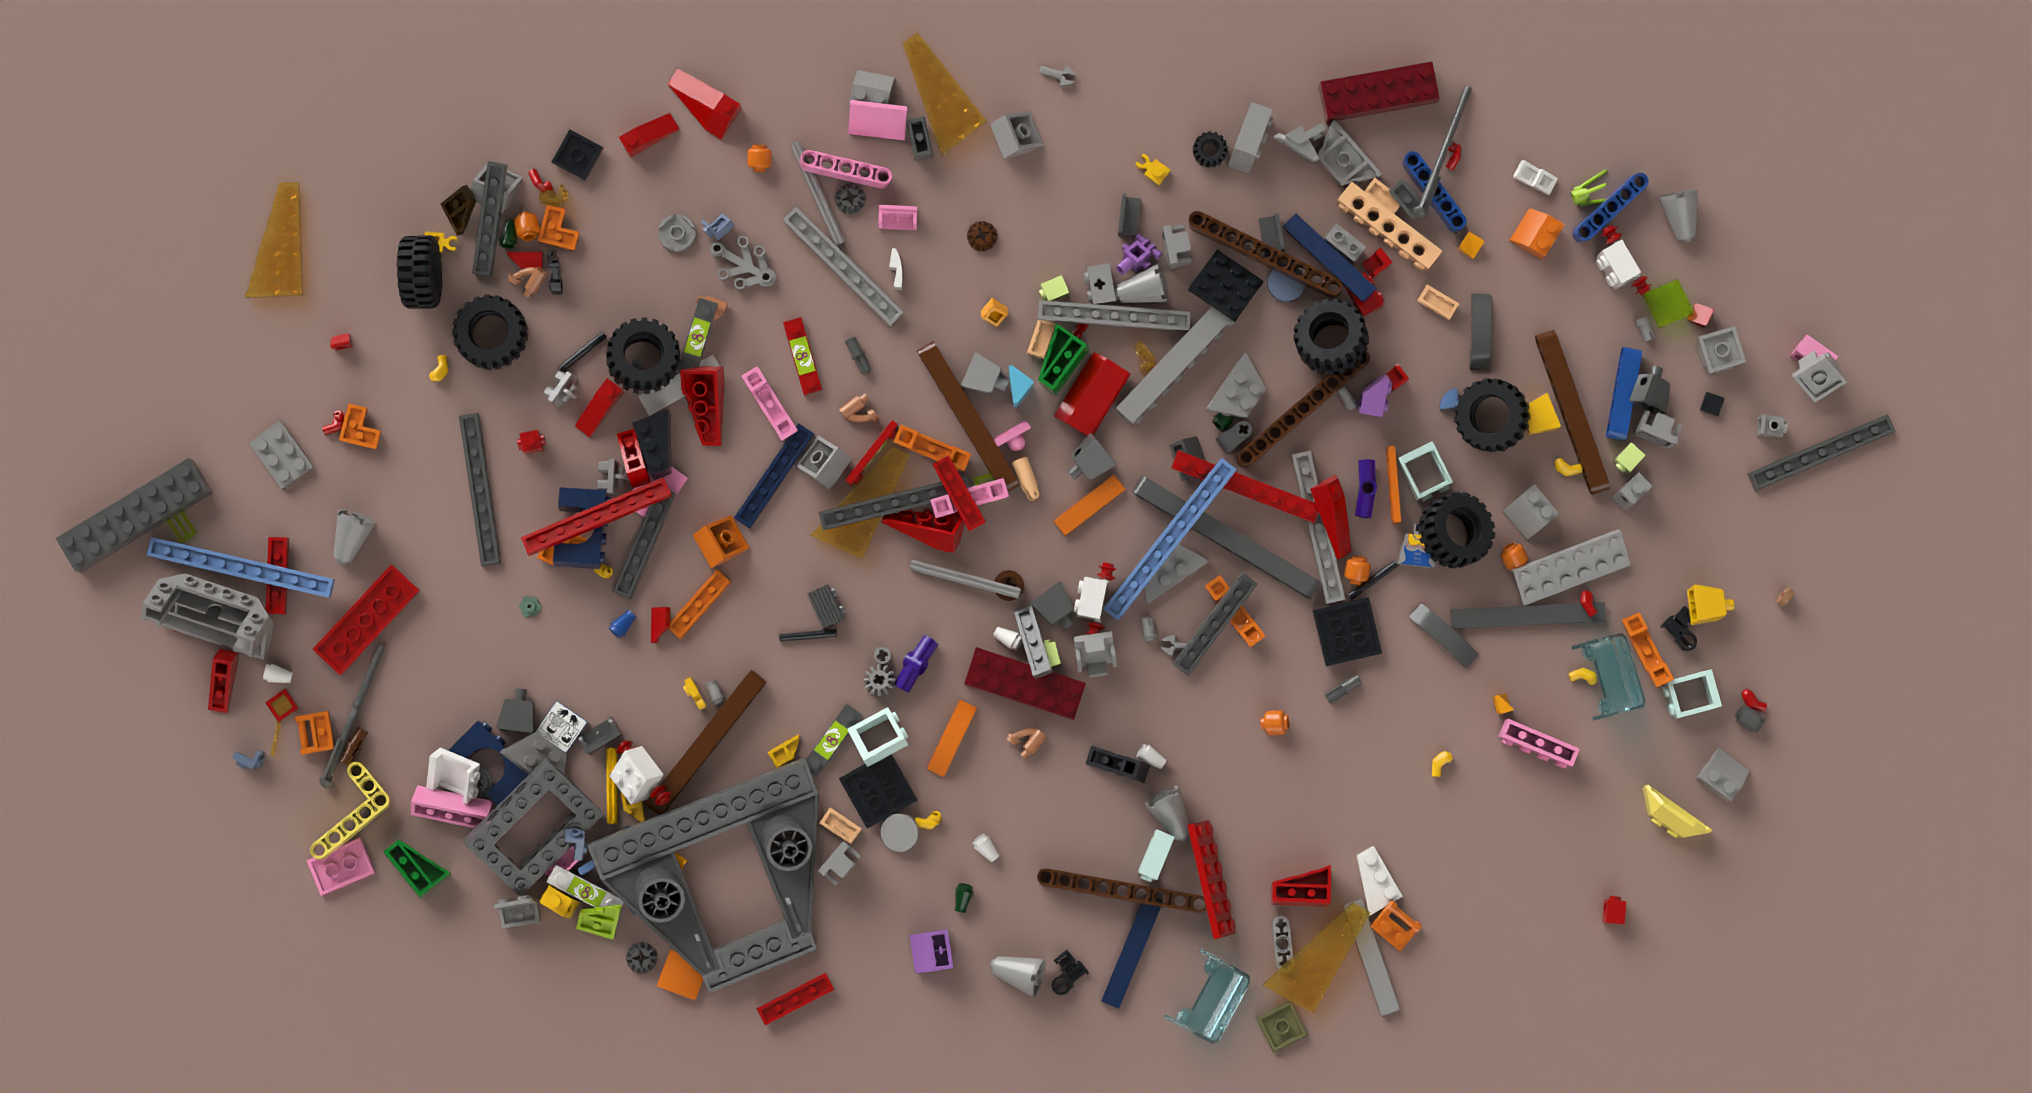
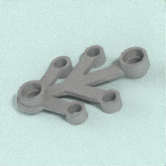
(745, 265)

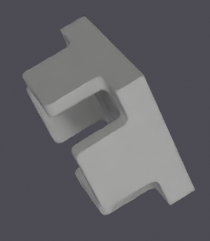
(1176, 246)
(1720, 350)
(1819, 375)
(1658, 430)
(1095, 652)
(839, 862)

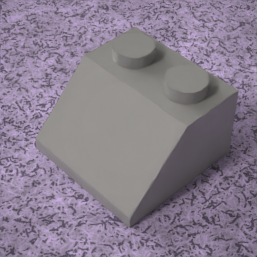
(872, 87)
(1016, 134)
(511, 186)
(823, 462)
(1530, 512)
(1723, 775)

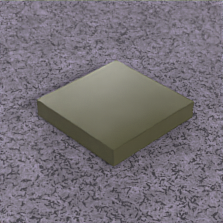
(1281, 1026)

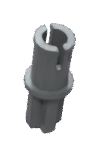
(858, 355)
(1343, 688)

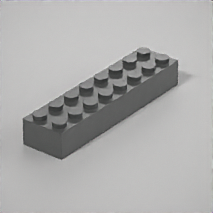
(134, 515)

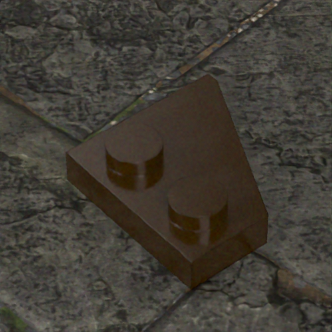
(459, 208)

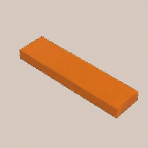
(1393, 485)
(1089, 505)
(699, 604)

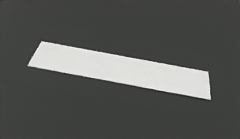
(672, 392)

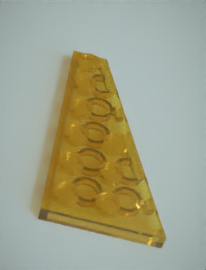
(946, 104)
(280, 252)
(878, 482)
(1313, 967)

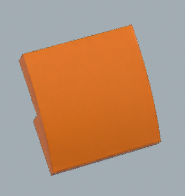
(679, 977)

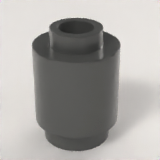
(1749, 718)

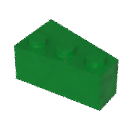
(1062, 359)
(415, 868)

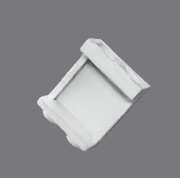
(453, 773)

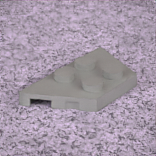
(1344, 158)
(1239, 391)
(1175, 569)
(532, 751)

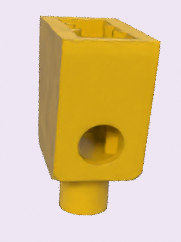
(1542, 416)
(1707, 604)
(559, 901)

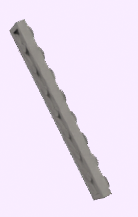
(843, 266)
(1113, 316)
(1321, 543)

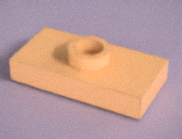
(1381, 194)
(1438, 302)
(1041, 339)
(840, 826)

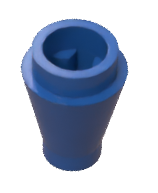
(621, 625)

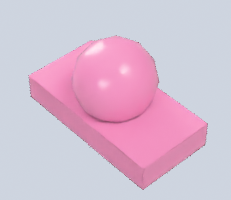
(1013, 437)

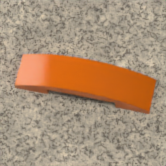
(930, 447)
(1241, 620)
(1646, 650)
(951, 738)

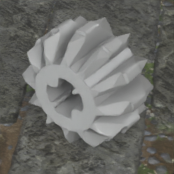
(877, 686)

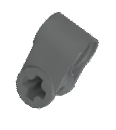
(1232, 438)

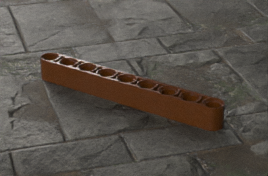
(1259, 246)
(1572, 412)
(967, 415)
(1297, 416)
(709, 738)
(1112, 891)

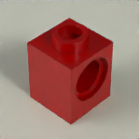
(1614, 910)

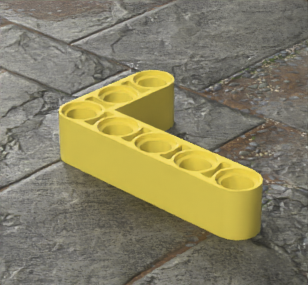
(355, 815)

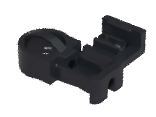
(556, 277)
(1676, 628)
(1072, 970)

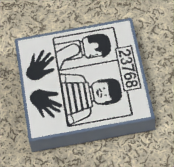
(561, 726)

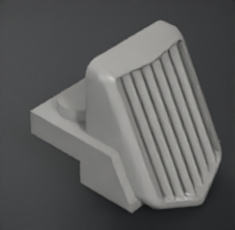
(1299, 141)

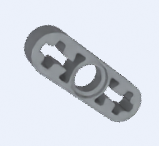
(1275, 939)

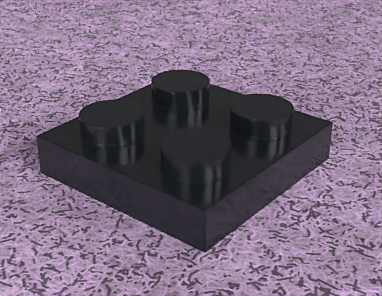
(577, 155)

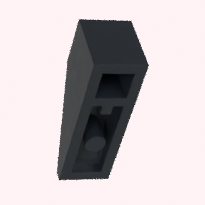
(1118, 764)

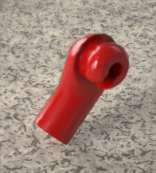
(1455, 157)
(537, 182)
(336, 424)
(1586, 601)
(1751, 701)

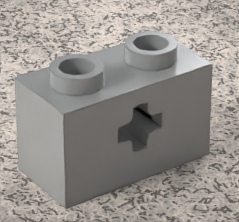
(1345, 244)
(1100, 274)

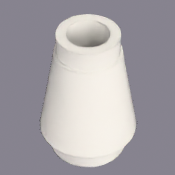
(1009, 638)
(277, 674)
(1150, 756)
(985, 847)

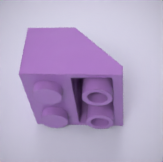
(1373, 396)
(931, 951)

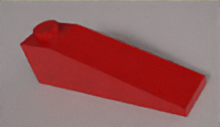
(709, 106)
(705, 401)
(1333, 512)
(939, 533)

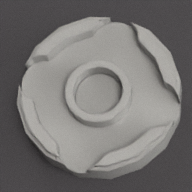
(677, 233)
(900, 832)

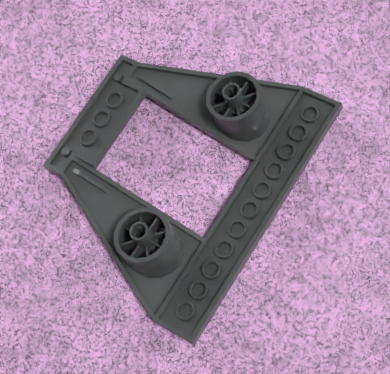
(645, 855)

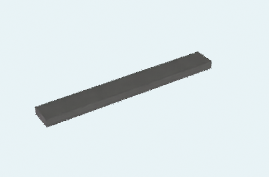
(1821, 452)
(480, 489)
(882, 505)
(1525, 615)

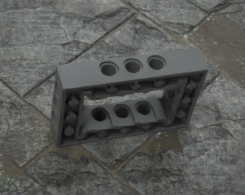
(513, 808)

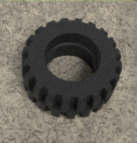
(419, 272)
(472, 314)
(647, 332)
(1336, 358)
(1467, 409)
(1435, 533)

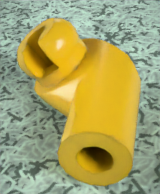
(442, 369)
(1565, 469)
(604, 572)
(1585, 674)
(1440, 760)
(930, 822)

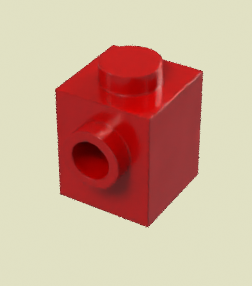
(531, 442)

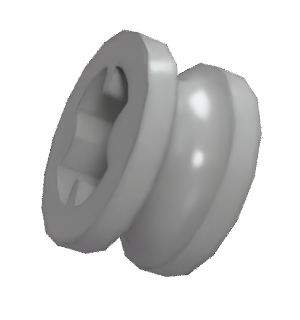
(887, 658)

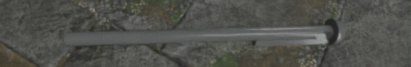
(1422, 210)
(332, 764)

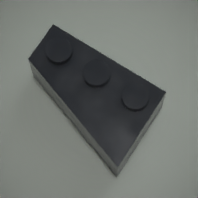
(655, 443)

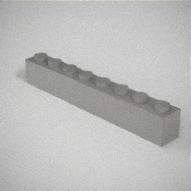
(1173, 365)

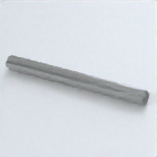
(819, 197)
(965, 579)

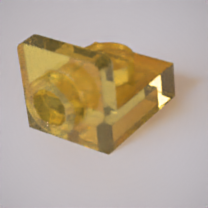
(551, 198)
(1143, 352)

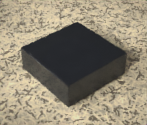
(1712, 404)

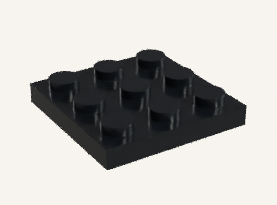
(1225, 285)
(1347, 632)
(878, 790)

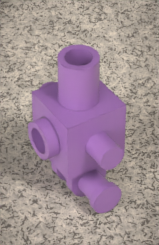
(1138, 255)

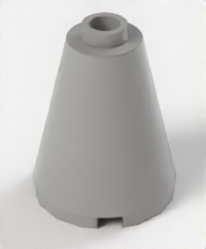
(1681, 213)
(1143, 287)
(350, 535)
(1170, 811)
(1020, 972)

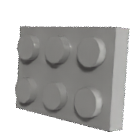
(281, 455)

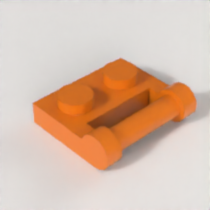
(321, 732)
(1391, 930)

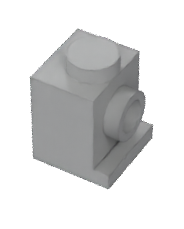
(1764, 426)

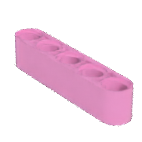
(836, 172)

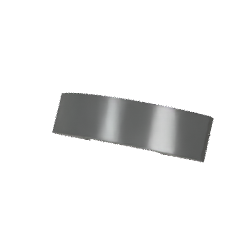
(1480, 332)
(1444, 635)

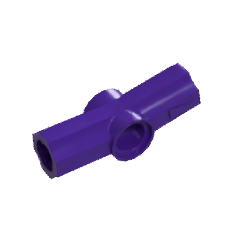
(1366, 476)
(915, 663)

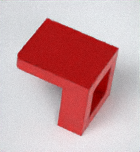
(1377, 263)
(1397, 377)

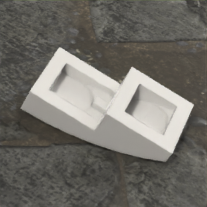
(1535, 178)
(895, 264)

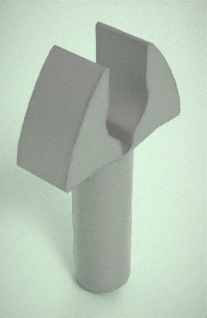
(1059, 74)
(1177, 645)

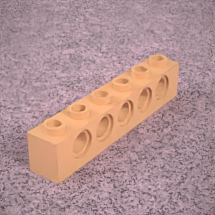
(1385, 216)

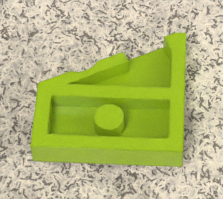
(600, 920)

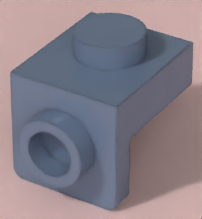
(719, 227)
(244, 761)
(578, 837)

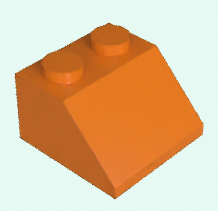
(1537, 233)
(720, 541)

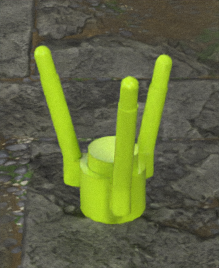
(1581, 195)

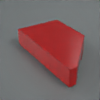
(527, 259)
(659, 622)

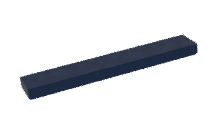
(1329, 258)
(774, 476)
(1130, 954)

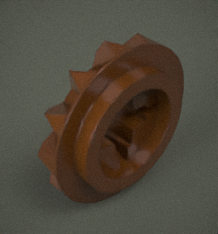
(979, 244)
(1014, 578)

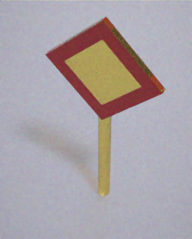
(281, 707)

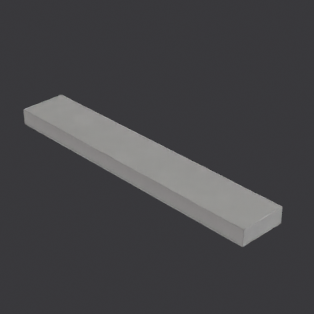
(1375, 967)

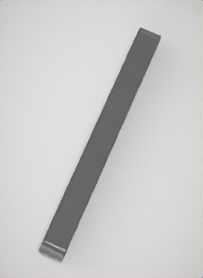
(1230, 539)

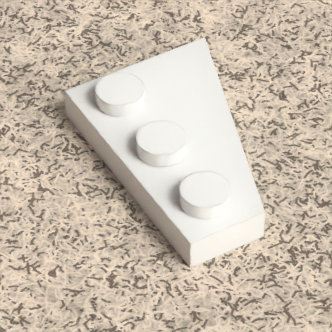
(1376, 881)

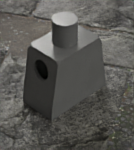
(1651, 392)
(1090, 459)
(1054, 606)
(517, 714)

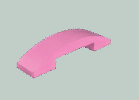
(769, 403)
(981, 493)

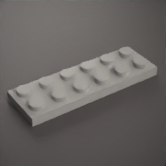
(1571, 567)

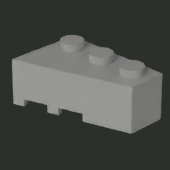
(1250, 137)

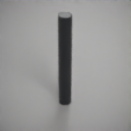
(583, 351)
(1372, 580)
(808, 635)

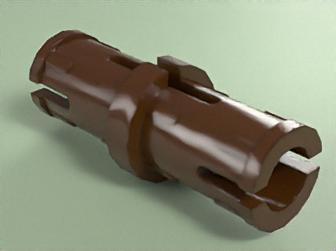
(353, 746)

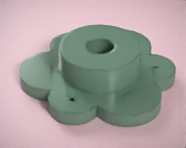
(535, 606)

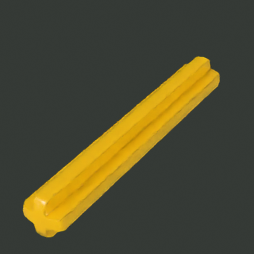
(611, 787)

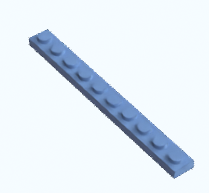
(1170, 539)
(240, 567)

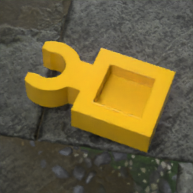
(1155, 171)
(443, 243)
(691, 689)

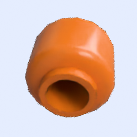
(759, 158)
(526, 226)
(1514, 556)
(1357, 570)
(1275, 722)

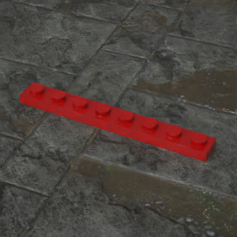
(1249, 488)
(596, 516)

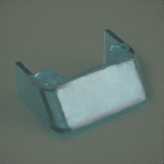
(1616, 674)
(1215, 1002)

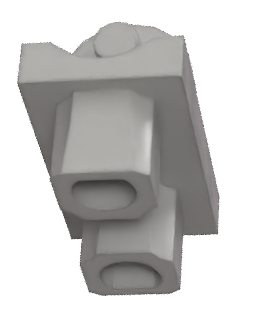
(563, 390)
(611, 468)

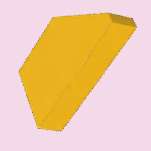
(784, 752)
(635, 810)

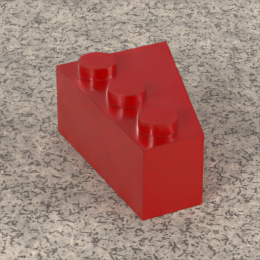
(1304, 889)

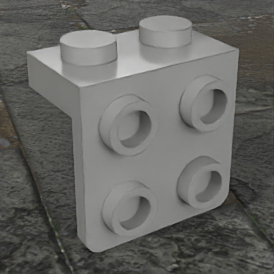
(519, 912)

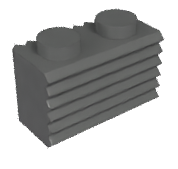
(919, 138)
(826, 607)

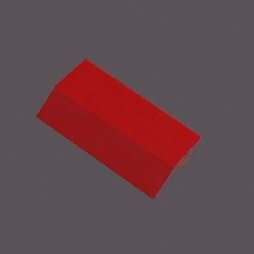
(1092, 394)

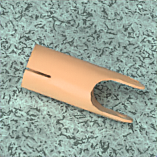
(1026, 478)

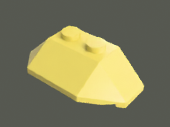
(1671, 816)

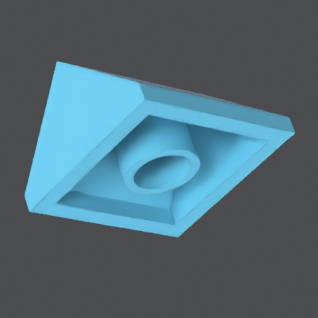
(1020, 385)

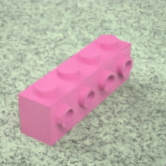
(1539, 743)
(449, 807)

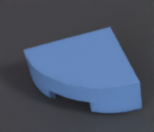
(1449, 400)
(586, 868)

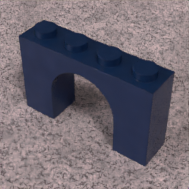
(588, 553)
(480, 738)

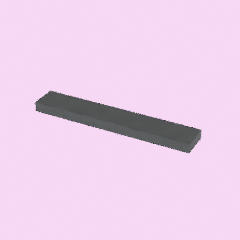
(489, 218)
(643, 547)
(1214, 623)

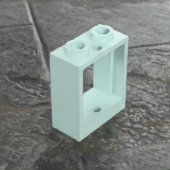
(1428, 448)
(1711, 691)
(884, 750)
(1155, 855)

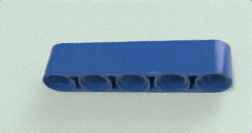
(1443, 197)
(1618, 203)
(1625, 381)

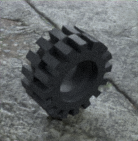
(1210, 160)

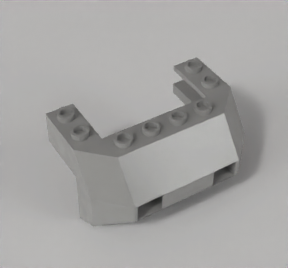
(210, 613)

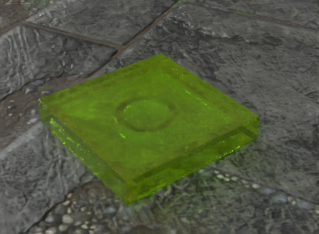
(1668, 303)

